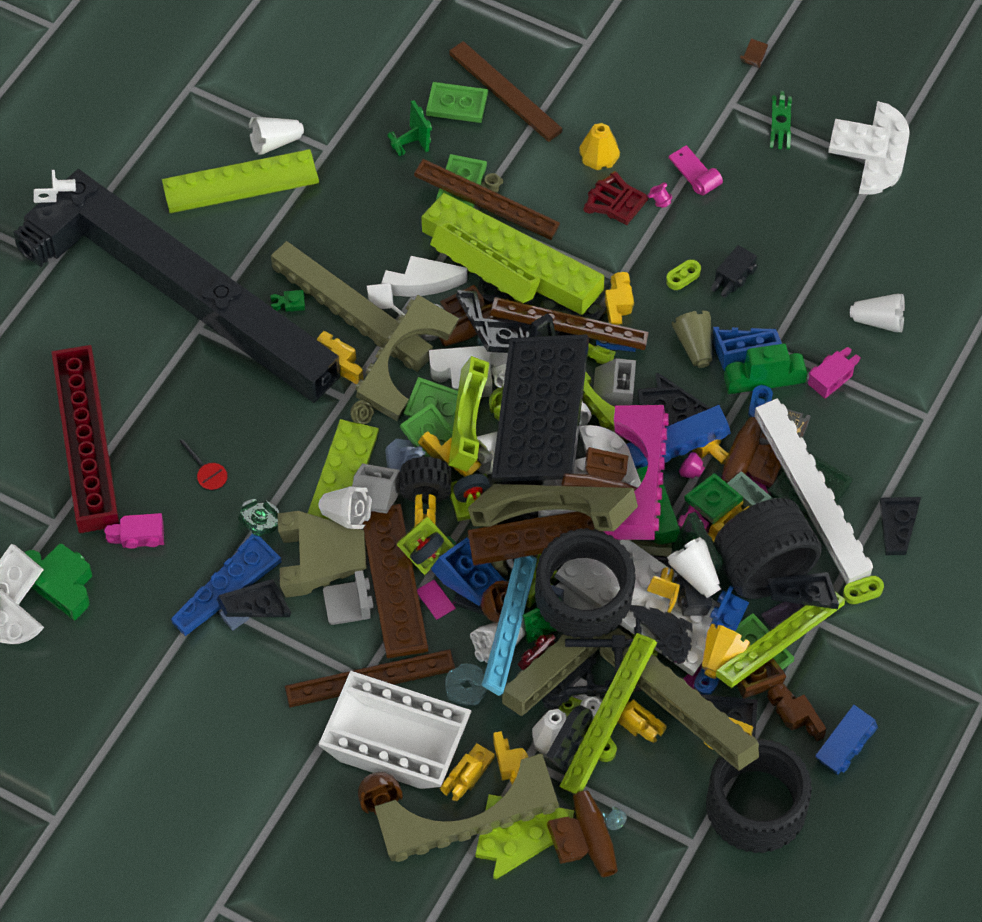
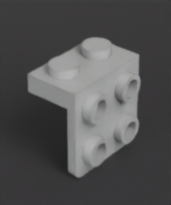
(348, 601)

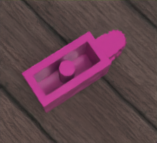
(832, 372)

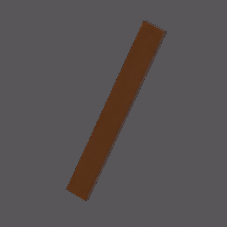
(505, 91)
(487, 199)
(571, 323)
(392, 673)

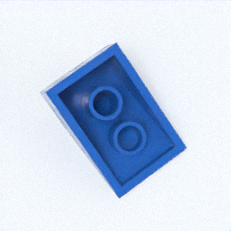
(457, 572)

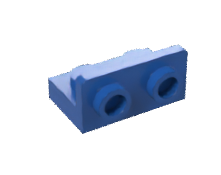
(729, 611)

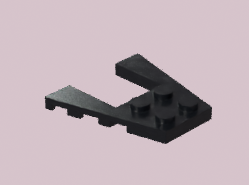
(492, 332)

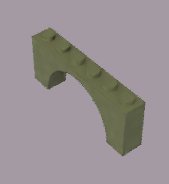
(421, 319)

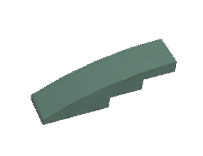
(748, 489)

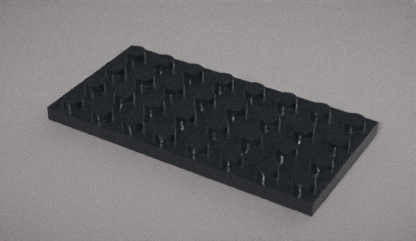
(540, 408)

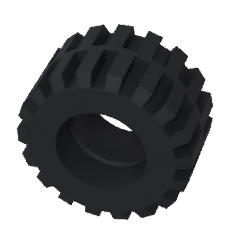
(425, 477)

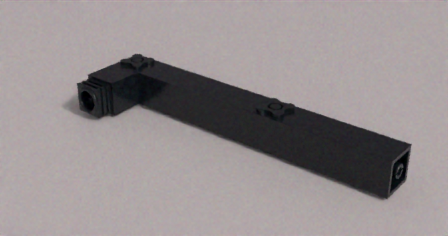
(181, 276)

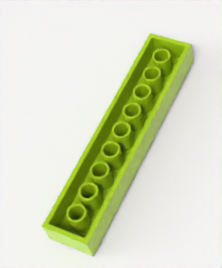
(561, 276)

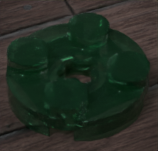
(249, 517)

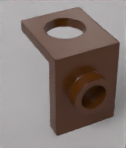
(754, 53)

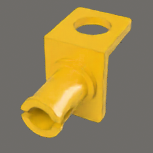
(714, 449)
(665, 587)

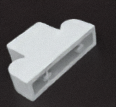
(448, 364)

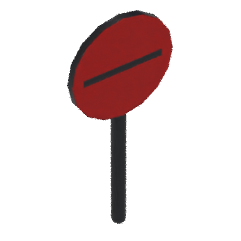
(210, 476)

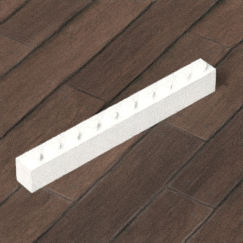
(813, 492)

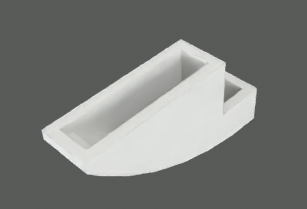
(425, 278)

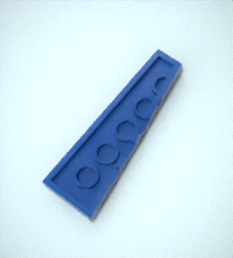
(242, 570)

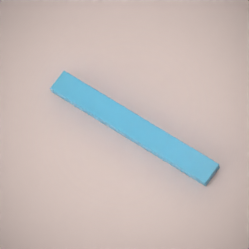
(509, 624)

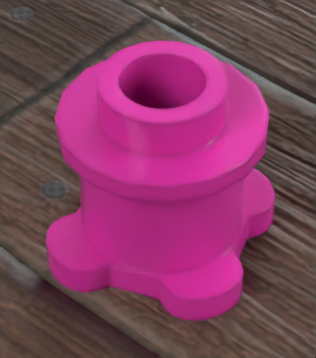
(660, 195)

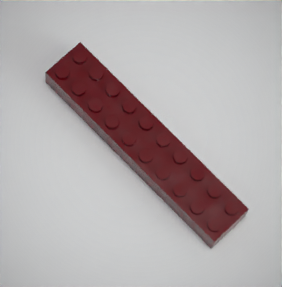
(85, 439)

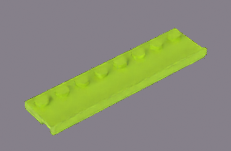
(240, 181)

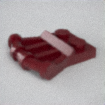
(624, 207)

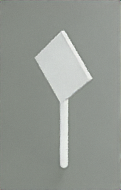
(382, 296)

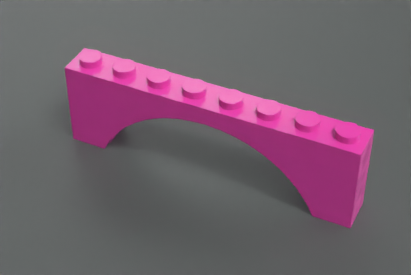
(646, 429)

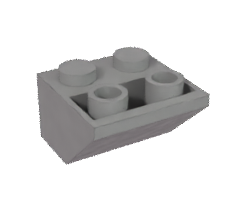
(615, 381)
(381, 483)

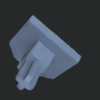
(400, 451)

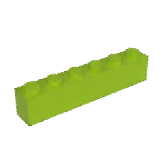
(485, 262)

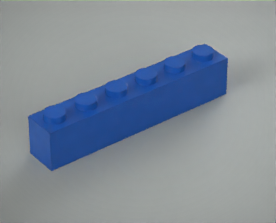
(688, 435)

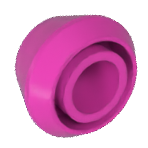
(691, 466)

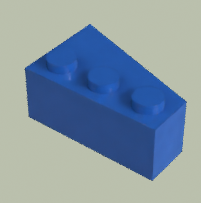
(847, 740)

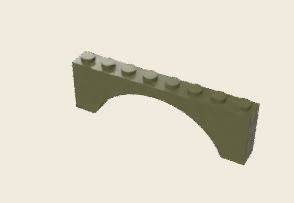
(605, 505)
(411, 834)

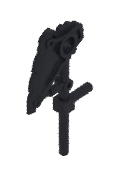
(666, 627)
(565, 689)

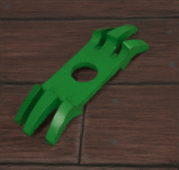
(781, 128)

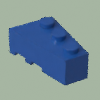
(733, 344)

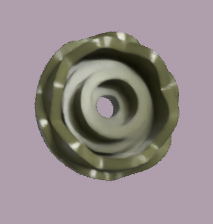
(365, 408)

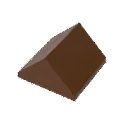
(762, 679)

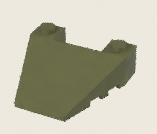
(325, 551)

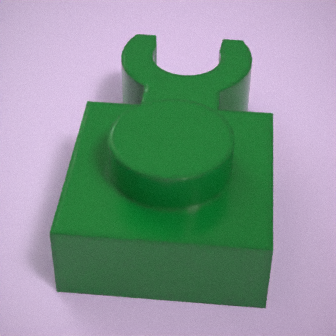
(291, 301)

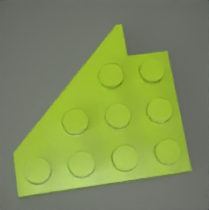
(518, 842)

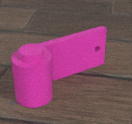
(695, 172)

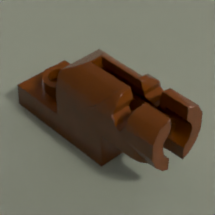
(796, 711)

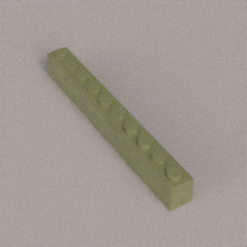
(347, 303)
(692, 710)

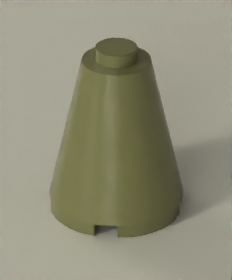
(695, 336)

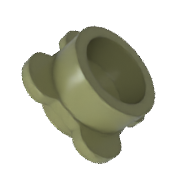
(492, 178)

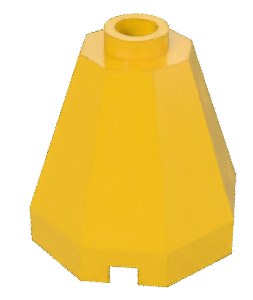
(599, 147)
(720, 647)

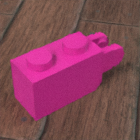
(137, 531)

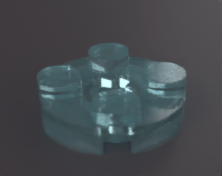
(461, 674)

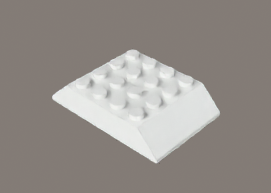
(394, 731)

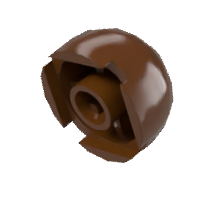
(493, 600)
(377, 790)

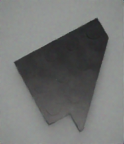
(675, 400)

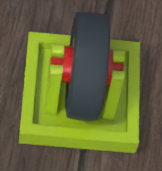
(466, 492)
(425, 544)

